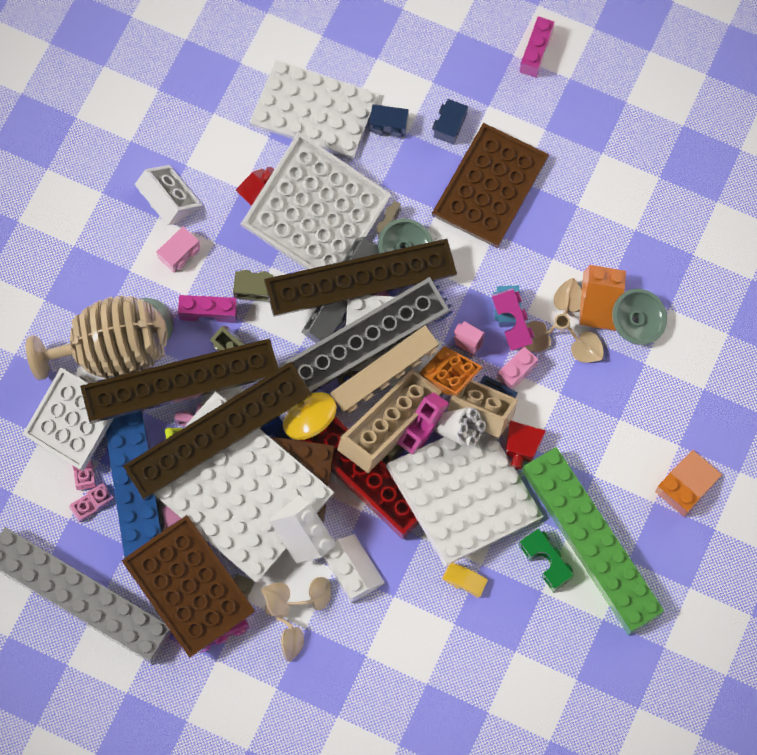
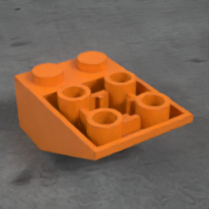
(450, 371)

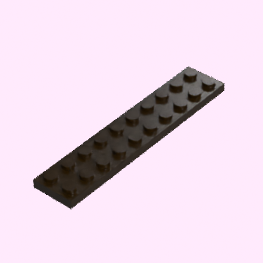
(359, 277)
(178, 381)
(217, 430)

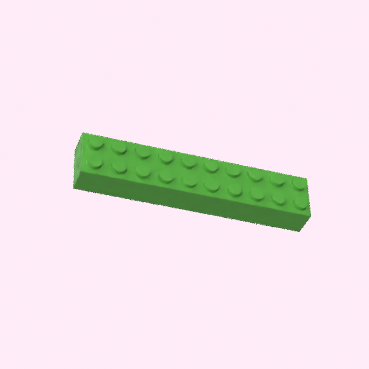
(592, 541)

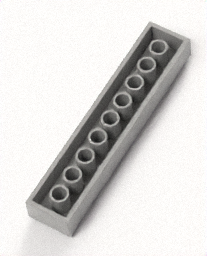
(369, 335)
(81, 597)

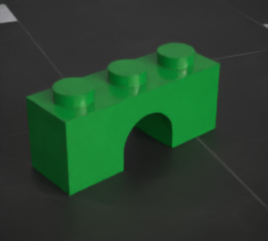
(537, 545)

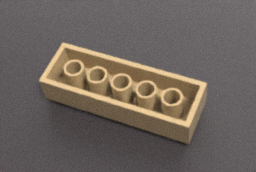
(384, 369)
(385, 422)

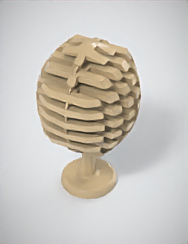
(107, 339)

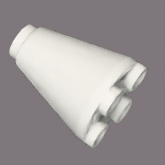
(461, 426)

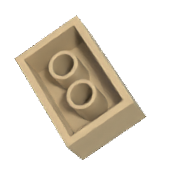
(493, 406)

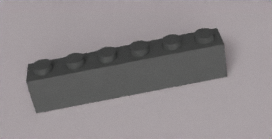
(329, 317)

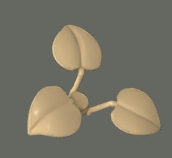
(586, 347)
(278, 606)

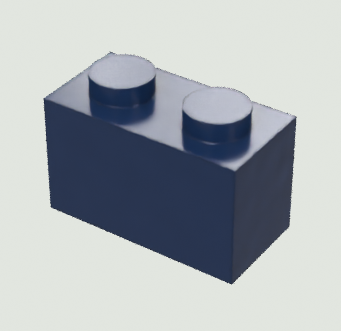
(388, 120)
(450, 121)

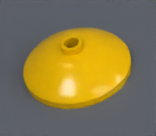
(310, 416)

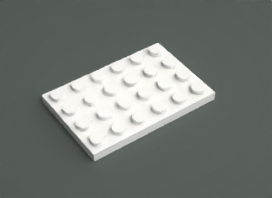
(316, 106)

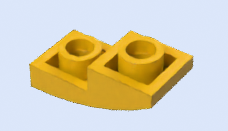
(465, 578)

